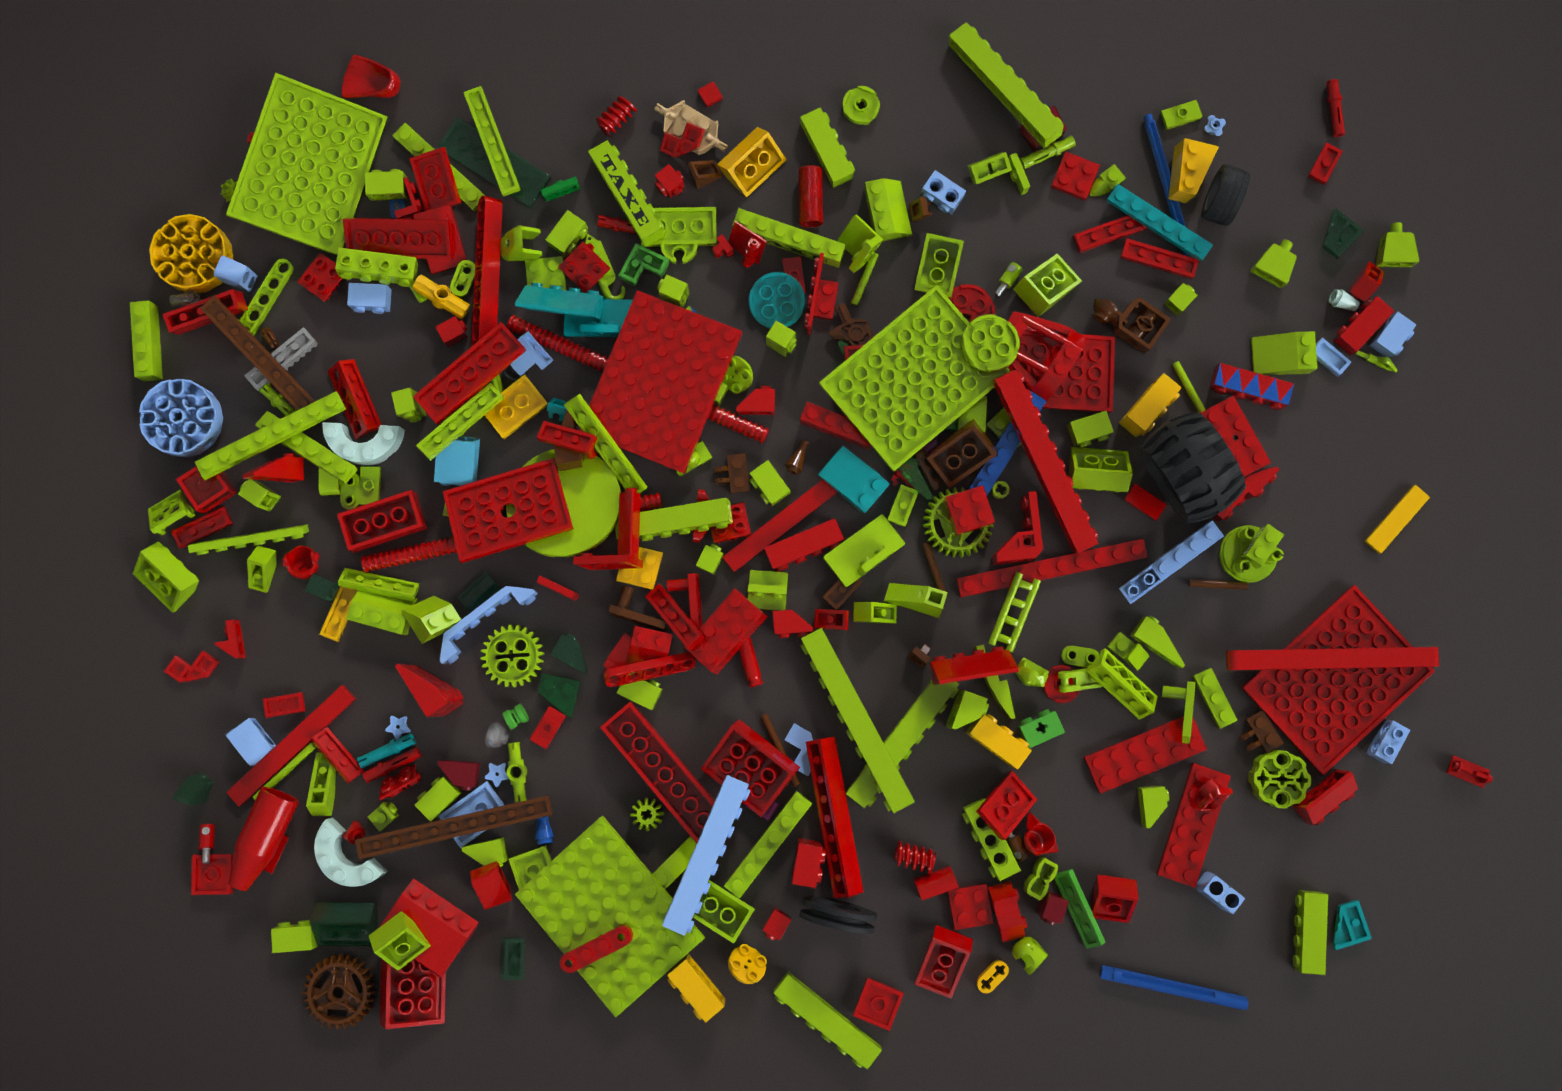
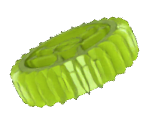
(950, 542)

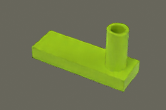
(1186, 694)

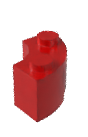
(1007, 912)

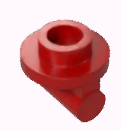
(354, 832)

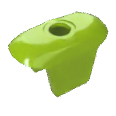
(515, 251)

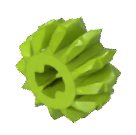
(650, 820)

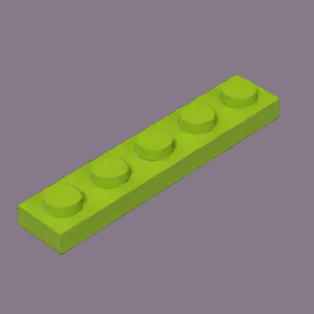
(460, 421)

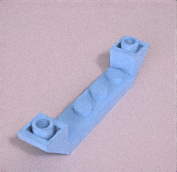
(449, 649)

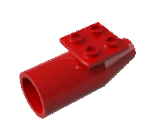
(262, 837)

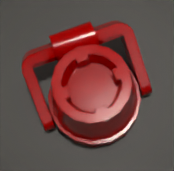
(1213, 794)

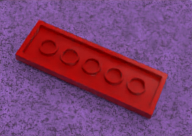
(401, 237)
(469, 373)
(1142, 754)
(1190, 829)

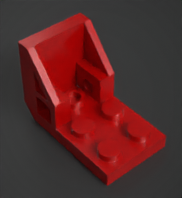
(1014, 549)

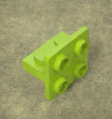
(768, 589)

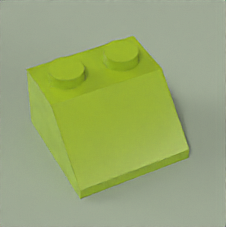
(431, 618)
(398, 941)

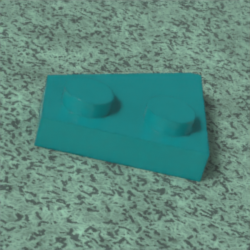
(1350, 925)

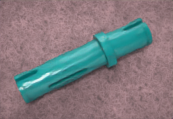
(391, 748)

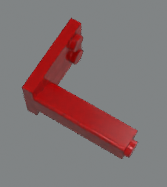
(627, 538)

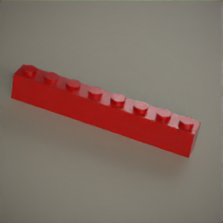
(834, 817)

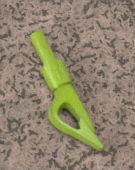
(1383, 362)

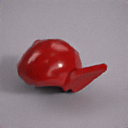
(1039, 837)

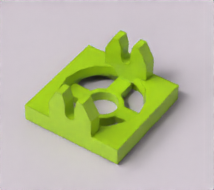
(171, 502)

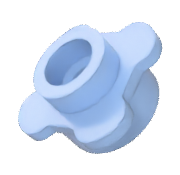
(1210, 129)

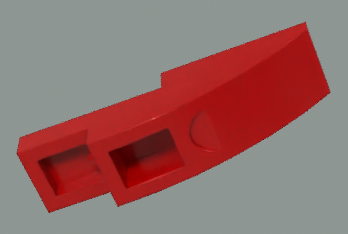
(1254, 488)

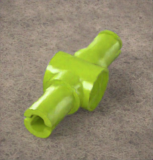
(517, 782)

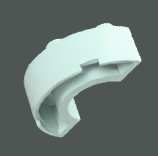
(367, 453)
(336, 865)

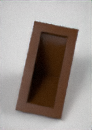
(704, 172)

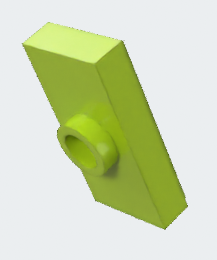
(1181, 114)
(1018, 174)
(369, 485)

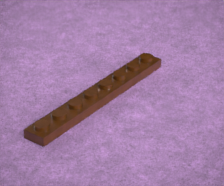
(256, 353)

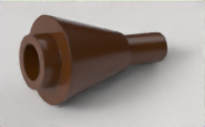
(795, 463)

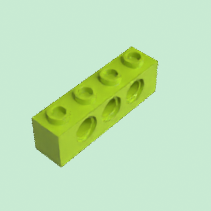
(1008, 865)

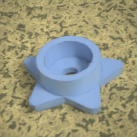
(403, 726)
(502, 773)

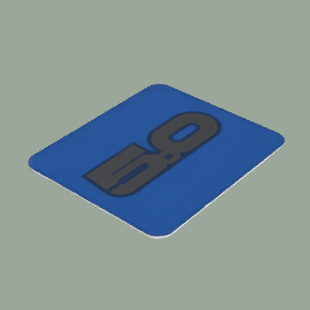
(396, 205)

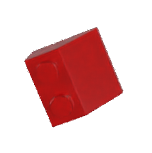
(647, 645)
(1114, 898)

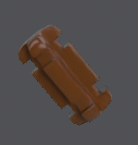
(270, 338)

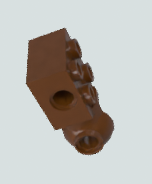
(1137, 325)

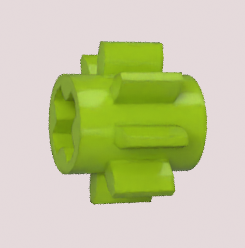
(228, 189)

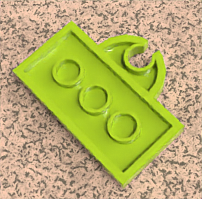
(686, 230)

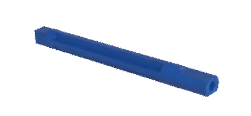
(1173, 987)

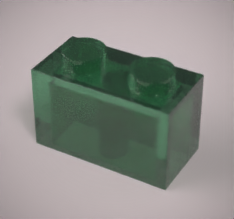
(512, 958)

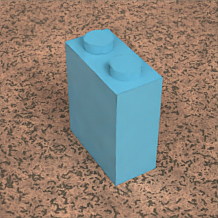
(458, 462)

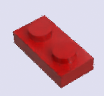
(1325, 163)

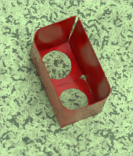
(490, 885)

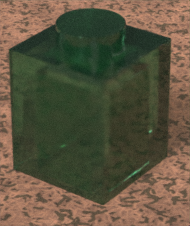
(322, 587)

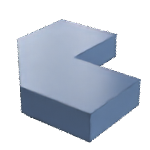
(798, 737)

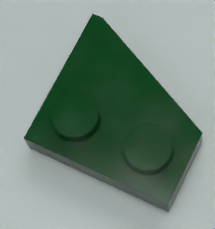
(560, 692)

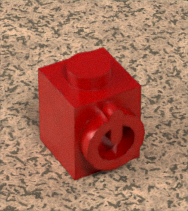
(669, 181)

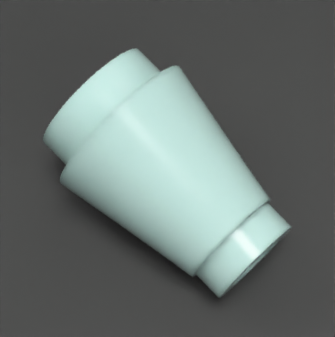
(1343, 300)

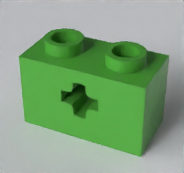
(1051, 728)

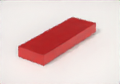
(202, 527)
(337, 755)

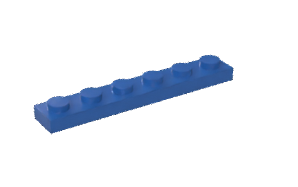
(1005, 448)

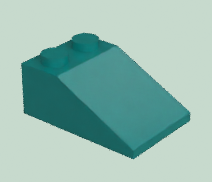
(853, 479)

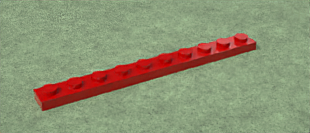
(1053, 567)

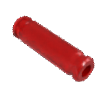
(750, 663)

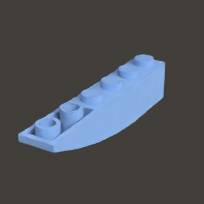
(1171, 561)

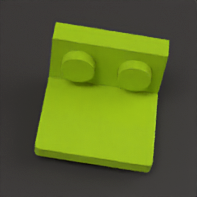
(860, 242)

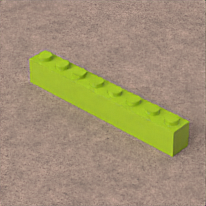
(1006, 85)
(904, 735)

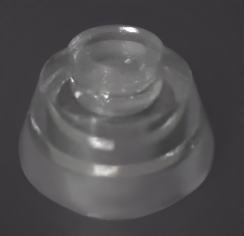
(496, 736)

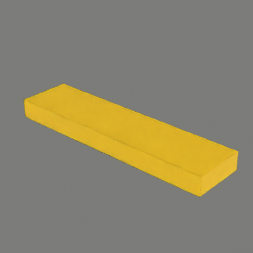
(1397, 519)

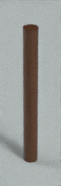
(776, 742)

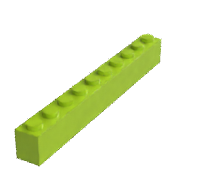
(858, 721)

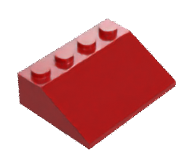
(972, 666)
(431, 693)
(753, 761)
(439, 921)
(411, 996)

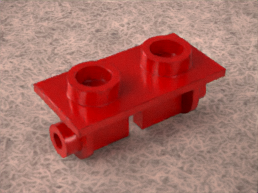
(1469, 772)

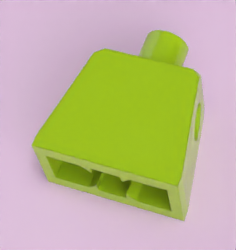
(1397, 248)
(1276, 264)

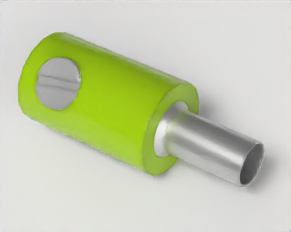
(1008, 278)

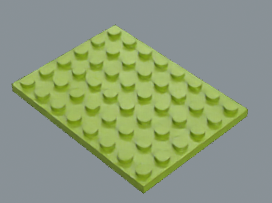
(306, 164)
(909, 380)
(600, 887)

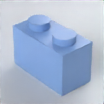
(369, 297)
(1393, 335)

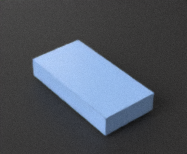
(1331, 357)

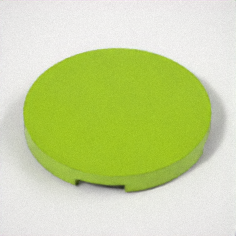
(990, 343)

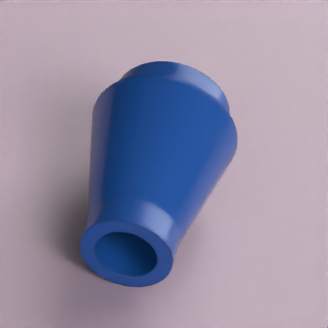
(543, 831)

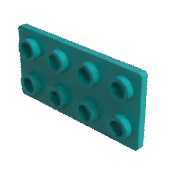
(609, 325)

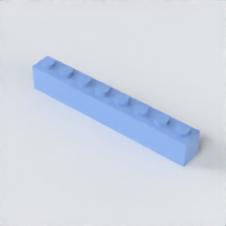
(704, 857)

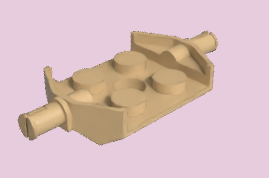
(677, 117)

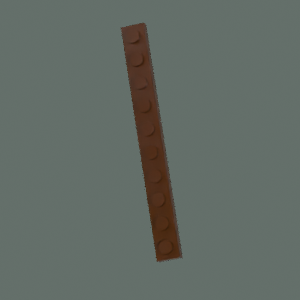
(453, 827)

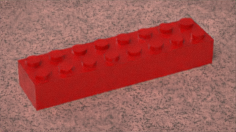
(660, 768)

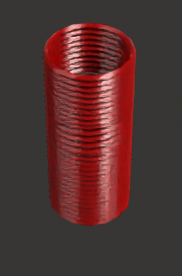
(810, 196)

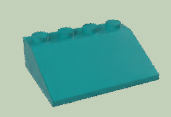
(561, 301)

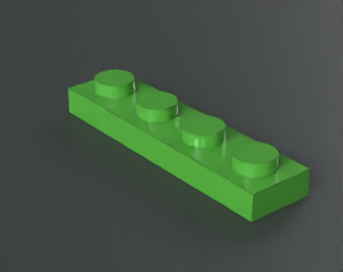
(1079, 909)

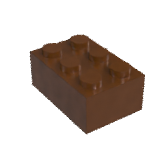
(961, 453)

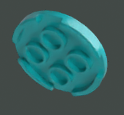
(777, 298)

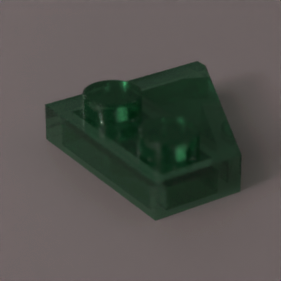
(1340, 234)

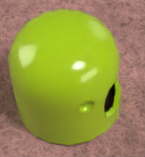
(1030, 952)

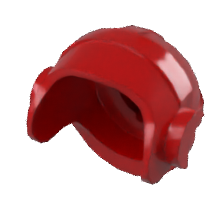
(301, 562)

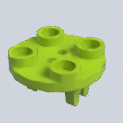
(743, 378)

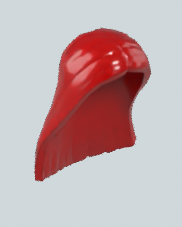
(369, 79)

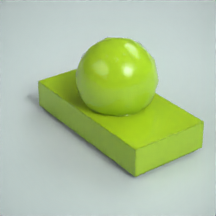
(699, 457)

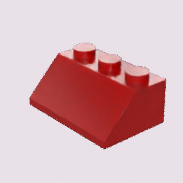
(1326, 796)

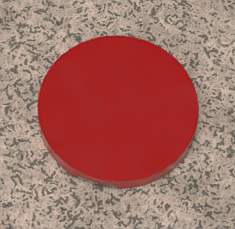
(972, 299)

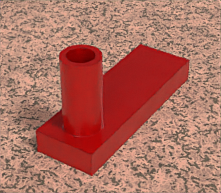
(568, 438)
(693, 585)

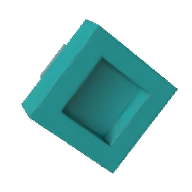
(556, 406)

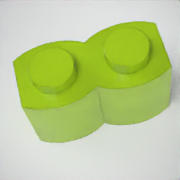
(1042, 873)

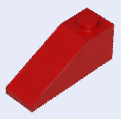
(281, 469)

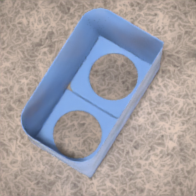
(235, 274)
(251, 741)
(1203, 887)

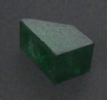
(570, 652)
(194, 790)

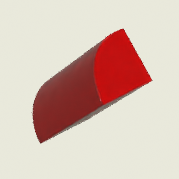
(935, 883)

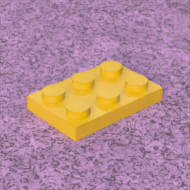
(519, 405)

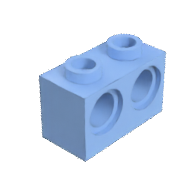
(946, 188)
(1388, 741)

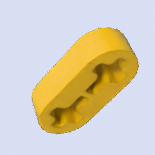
(996, 980)

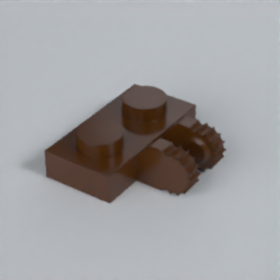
(737, 471)
(1263, 731)

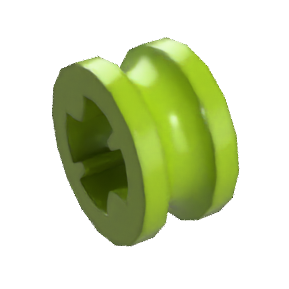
(1003, 485)

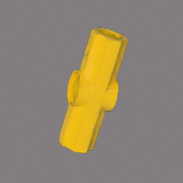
(432, 290)

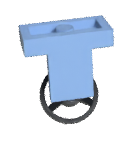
(534, 354)

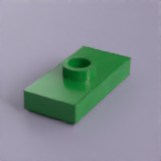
(560, 189)

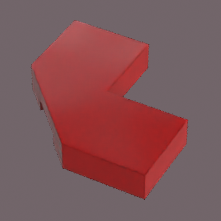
(678, 146)
(200, 669)

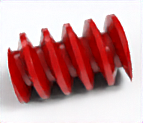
(615, 115)
(914, 857)

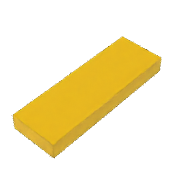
(336, 618)

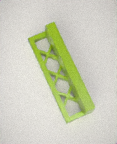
(1122, 687)

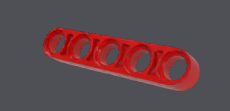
(641, 673)

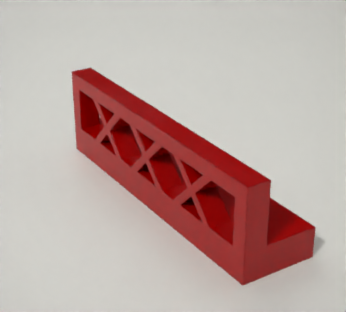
(356, 395)

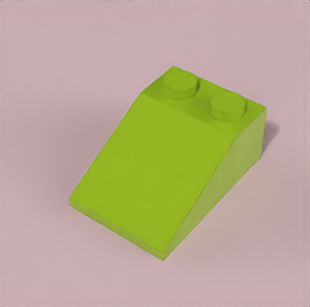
(939, 263)
(1047, 284)
(1284, 353)

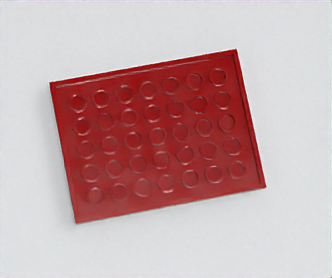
(663, 380)
(1337, 707)

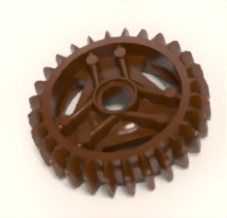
(341, 976)

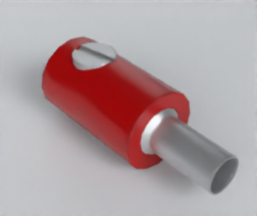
(206, 840)

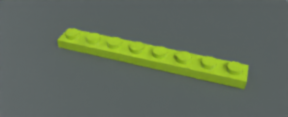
(270, 435)

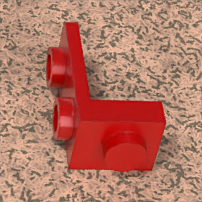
(407, 213)
(618, 654)

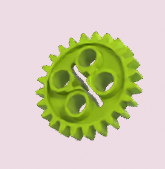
(513, 673)

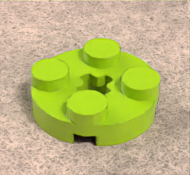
(871, 103)

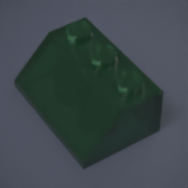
(344, 923)

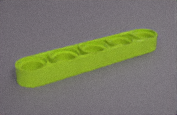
(265, 289)

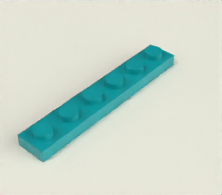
(1159, 223)

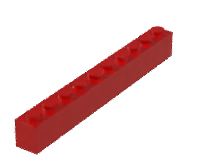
(1045, 461)

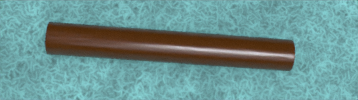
(933, 567)
(1218, 584)

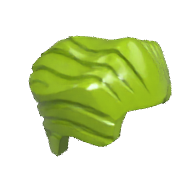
(1031, 673)

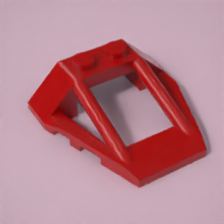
(1061, 364)

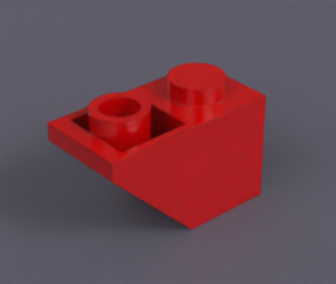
(789, 622)

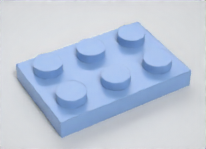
(480, 799)

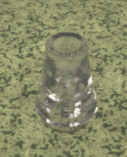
(185, 298)

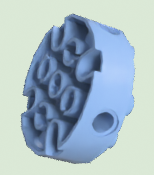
(162, 416)

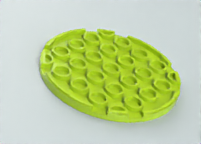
(592, 504)

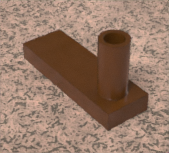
(620, 611)

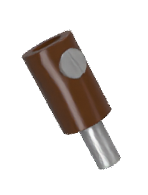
(1017, 847)

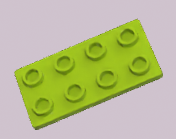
(864, 550)

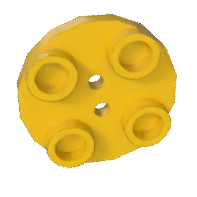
(739, 959)

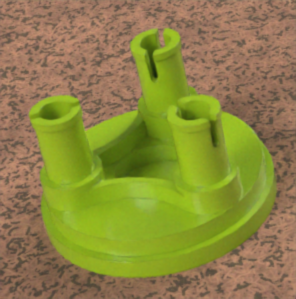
(1233, 547)

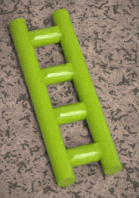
(1024, 605)

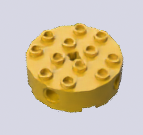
(188, 253)

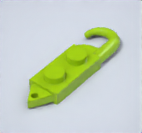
(609, 278)

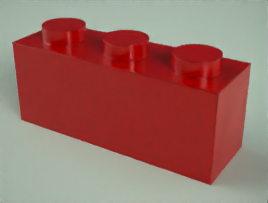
(1363, 325)

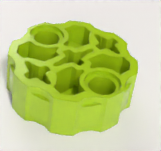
(1291, 764)

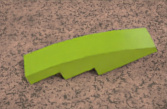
(1000, 691)

